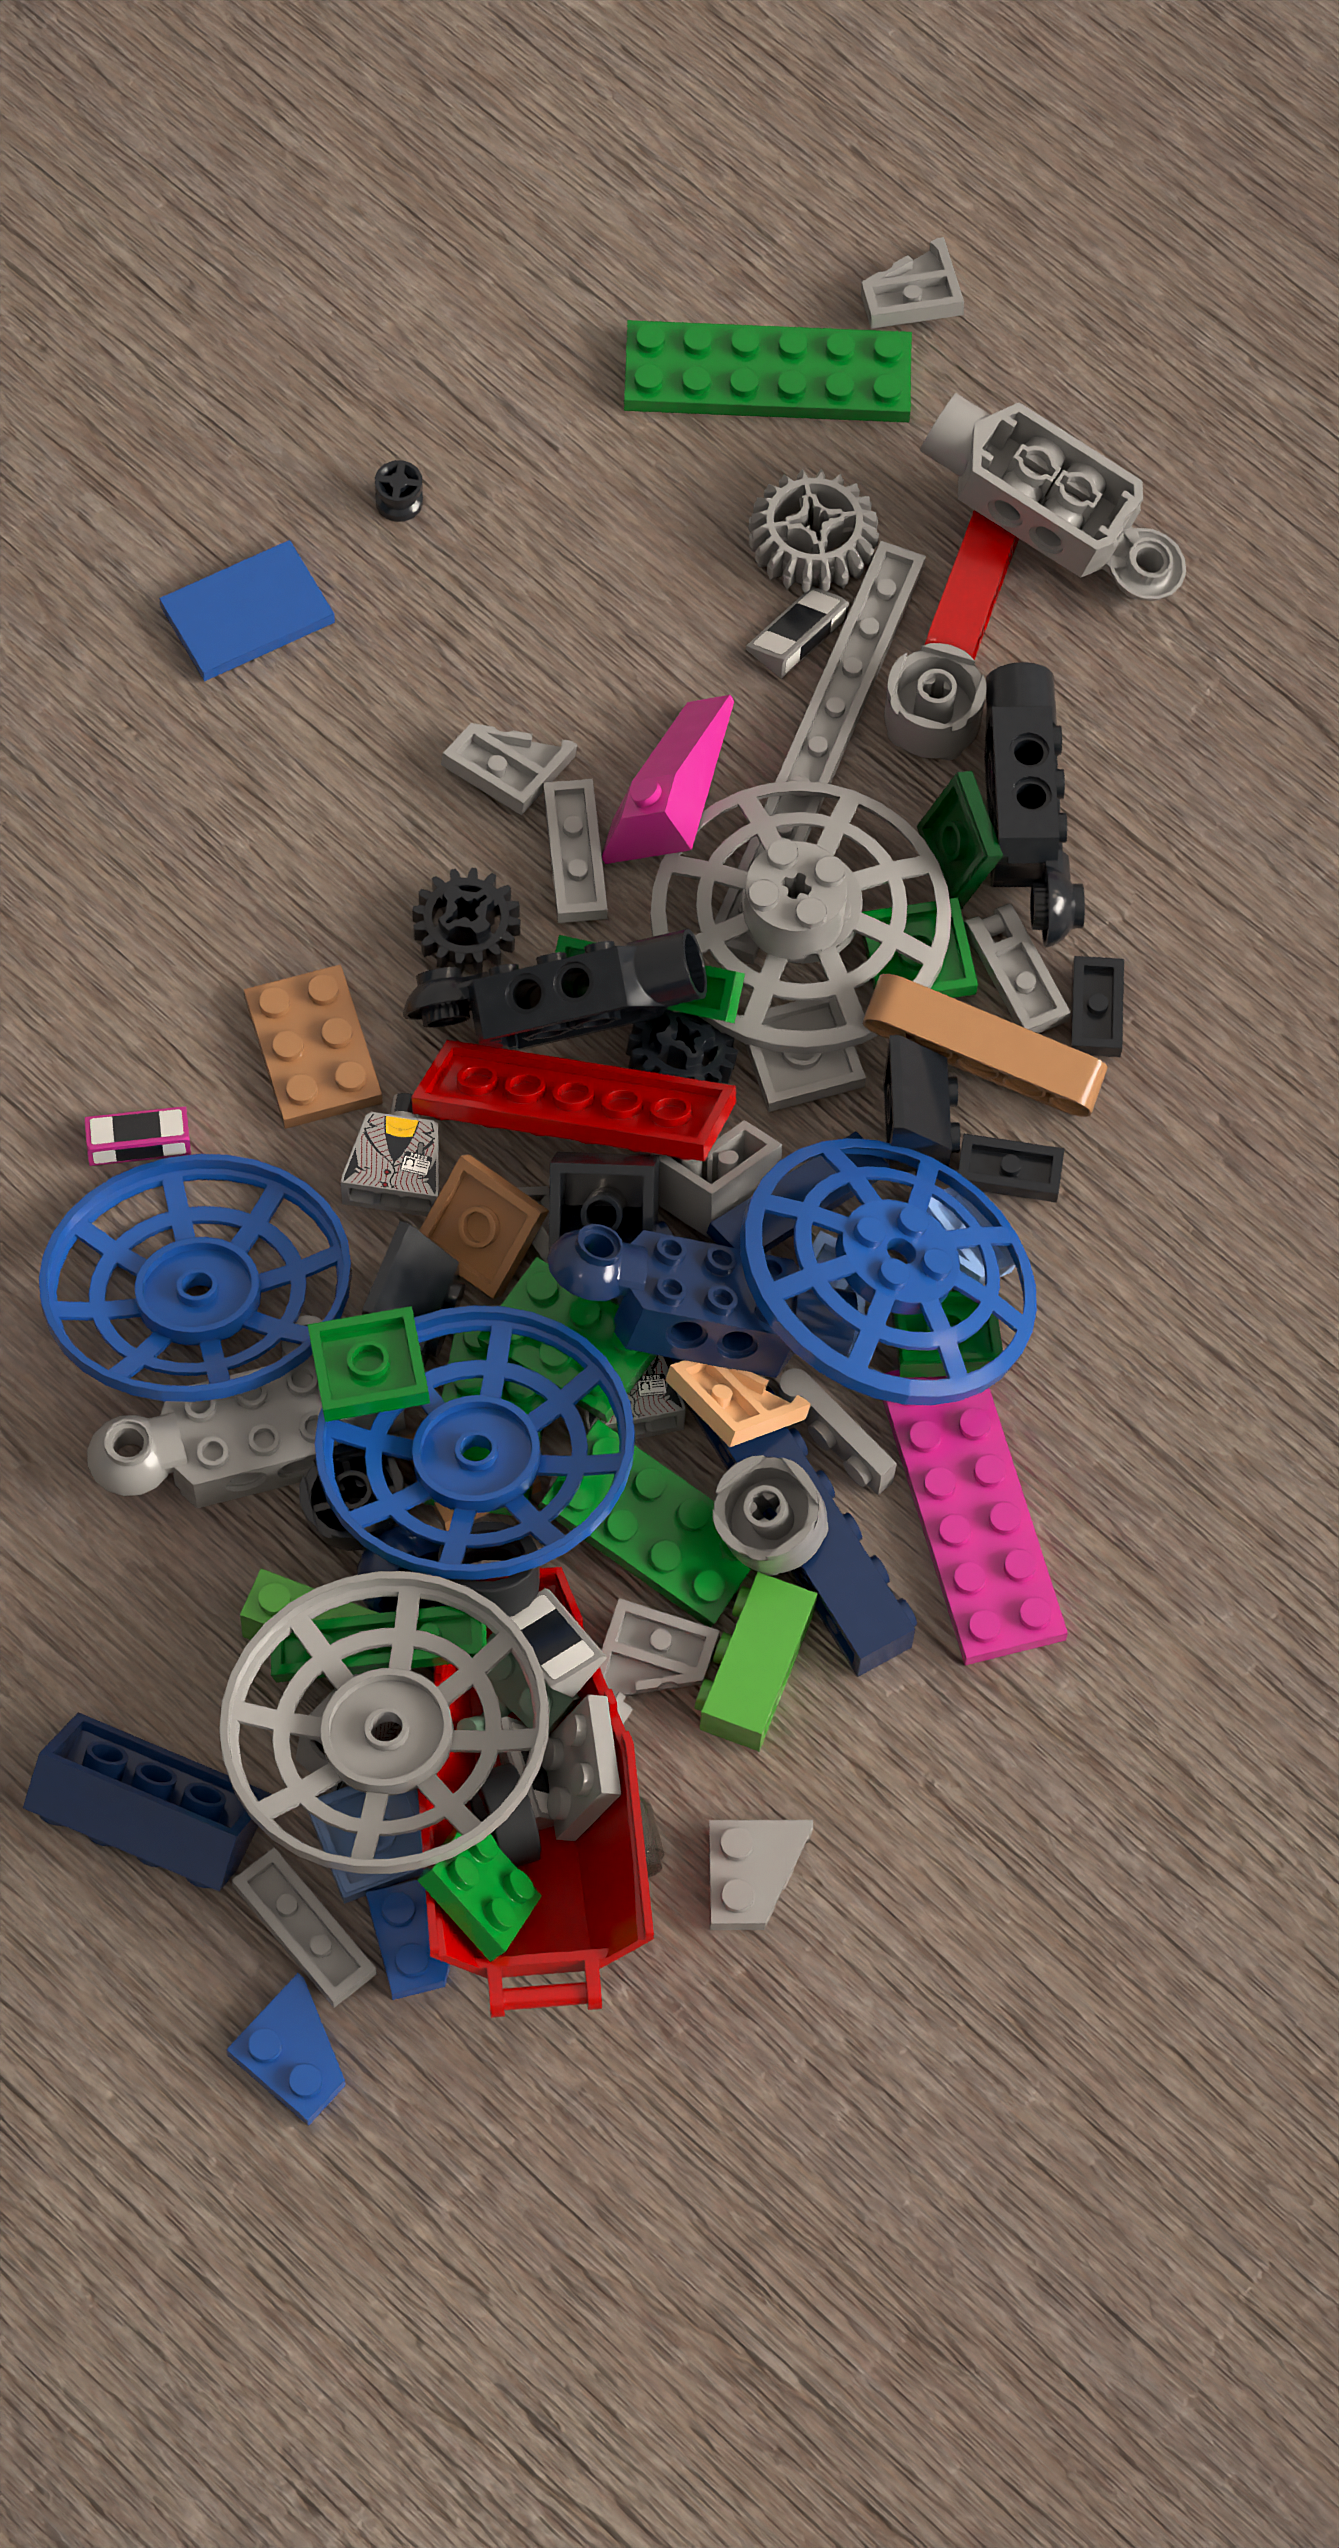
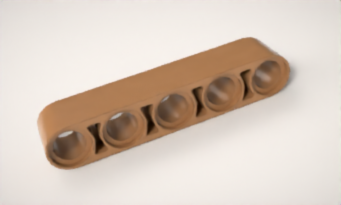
(986, 1045)

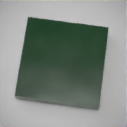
(961, 836)

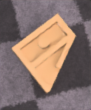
(734, 1401)

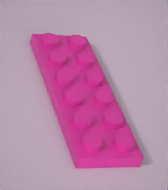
(977, 1526)

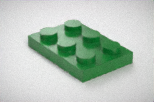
(594, 1320)

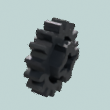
(466, 921)
(682, 1048)

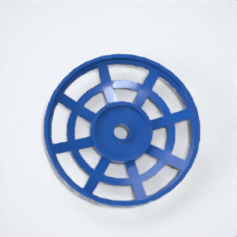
(190, 1263)
(886, 1281)
(490, 1424)

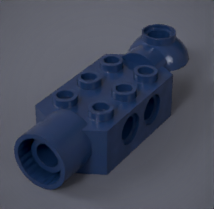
(688, 1298)

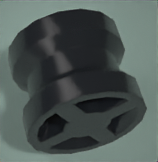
(390, 481)

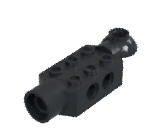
(1026, 796)
(563, 994)

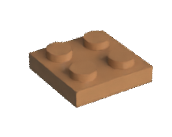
(483, 1224)

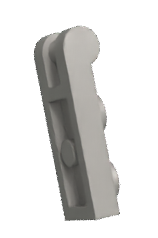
(1017, 970)
(837, 1430)

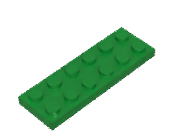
(768, 371)

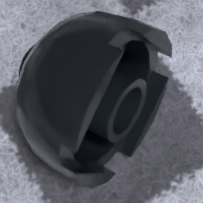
(355, 1492)

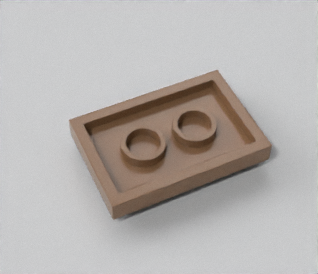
(313, 1046)

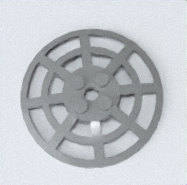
(840, 984)
(377, 1698)

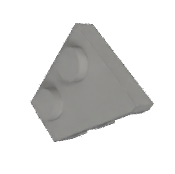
(914, 290)
(506, 763)
(655, 1650)
(751, 1868)

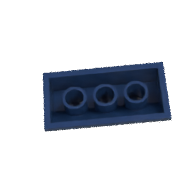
(142, 1801)

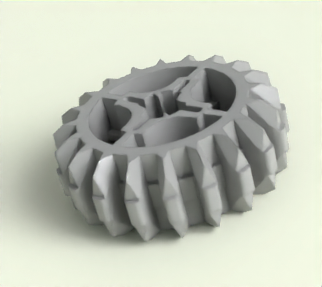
(793, 549)

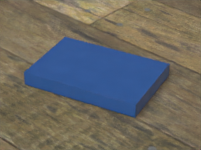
(247, 610)

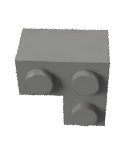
(729, 1175)

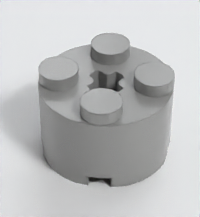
(934, 701)
(795, 898)
(786, 1489)

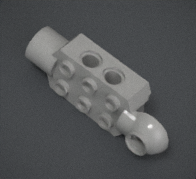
(1054, 495)
(220, 1445)

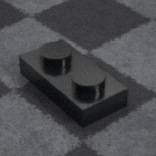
(1097, 1005)
(1011, 1167)

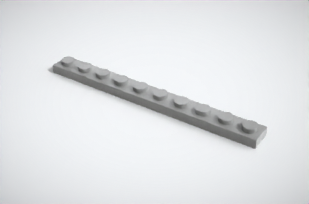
(836, 703)

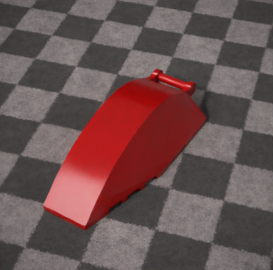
(591, 1888)

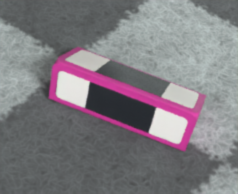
(137, 1136)

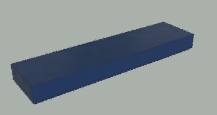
(794, 1186)

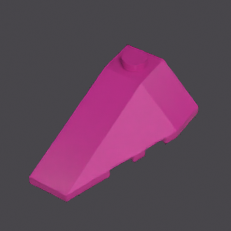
(672, 786)

